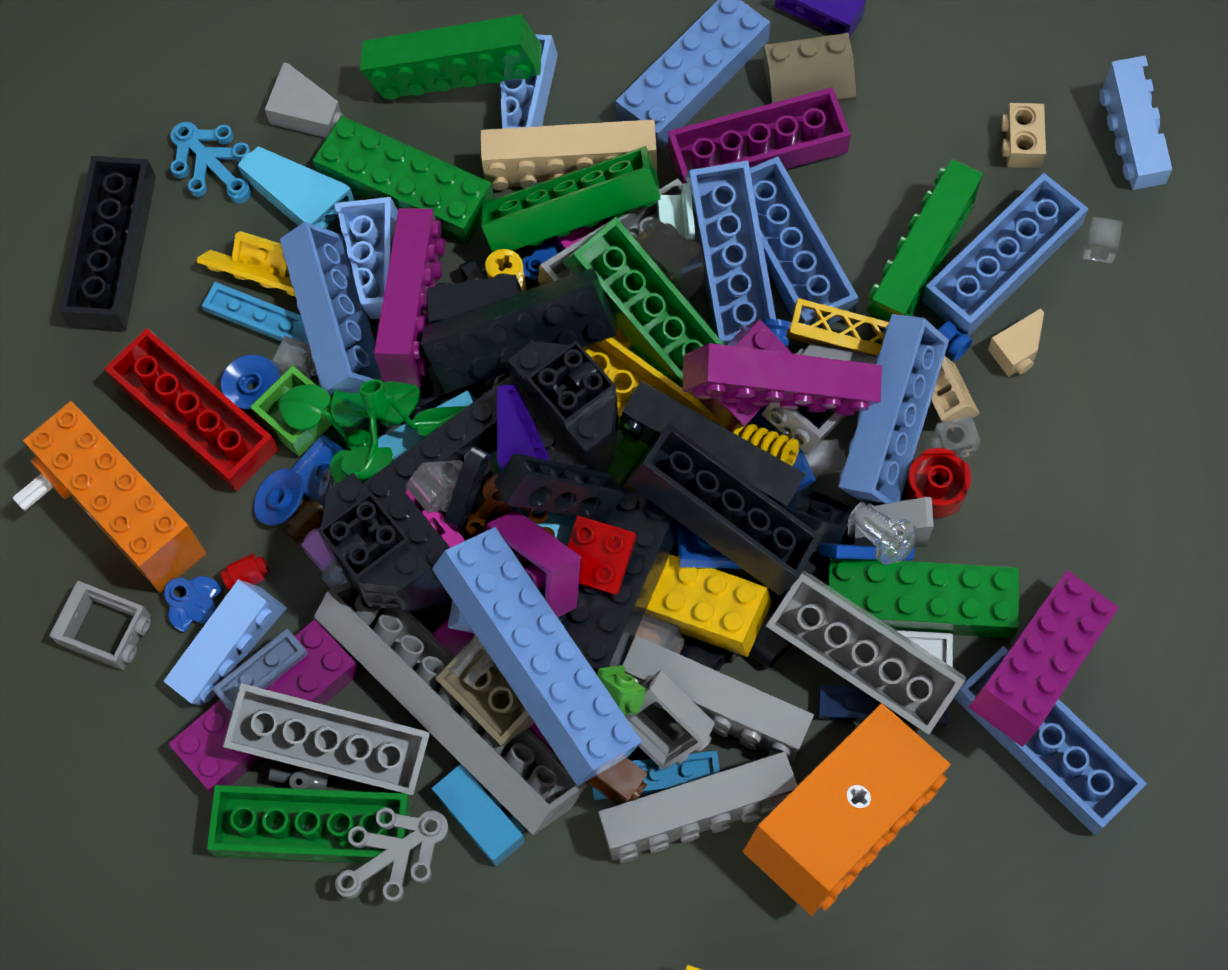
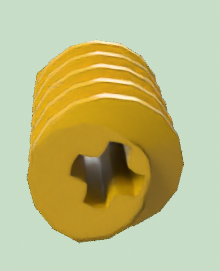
(506, 262)
(771, 442)

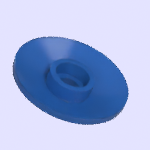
(243, 373)
(278, 497)

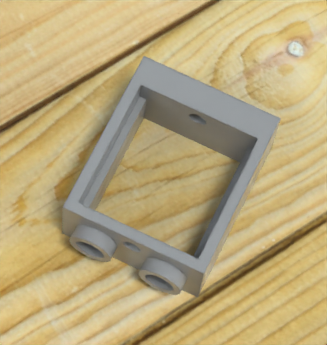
(799, 426)
(75, 612)
(683, 710)

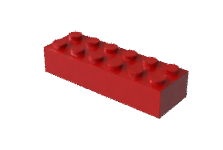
(191, 409)

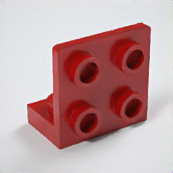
(603, 553)

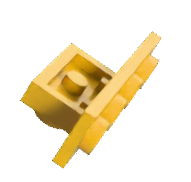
(253, 260)

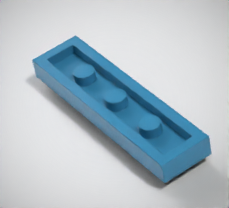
(254, 313)
(693, 768)

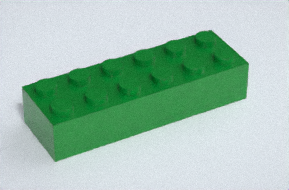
(451, 57)
(386, 167)
(571, 201)
(926, 243)
(643, 299)
(932, 595)
(299, 823)

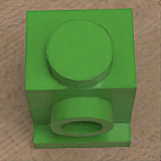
(622, 688)

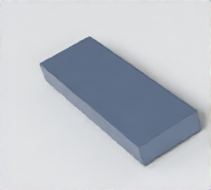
(262, 667)

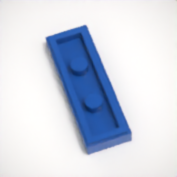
(853, 551)

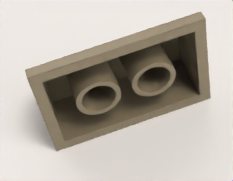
(810, 66)
(490, 702)

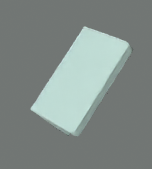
(678, 211)

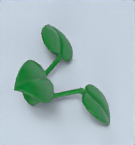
(373, 402)
(305, 405)

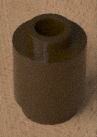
(304, 519)

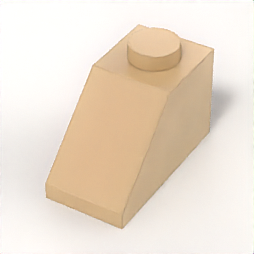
(1018, 344)

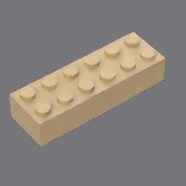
(545, 152)

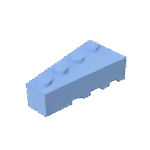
(526, 99)
(1135, 123)
(369, 236)
(224, 641)

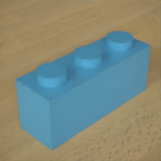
(479, 814)

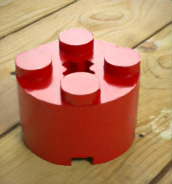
(951, 474)

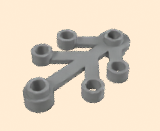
(396, 851)

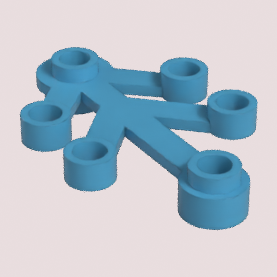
(208, 157)

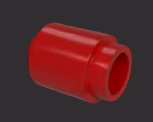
(248, 569)

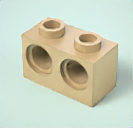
(1028, 136)
(951, 394)

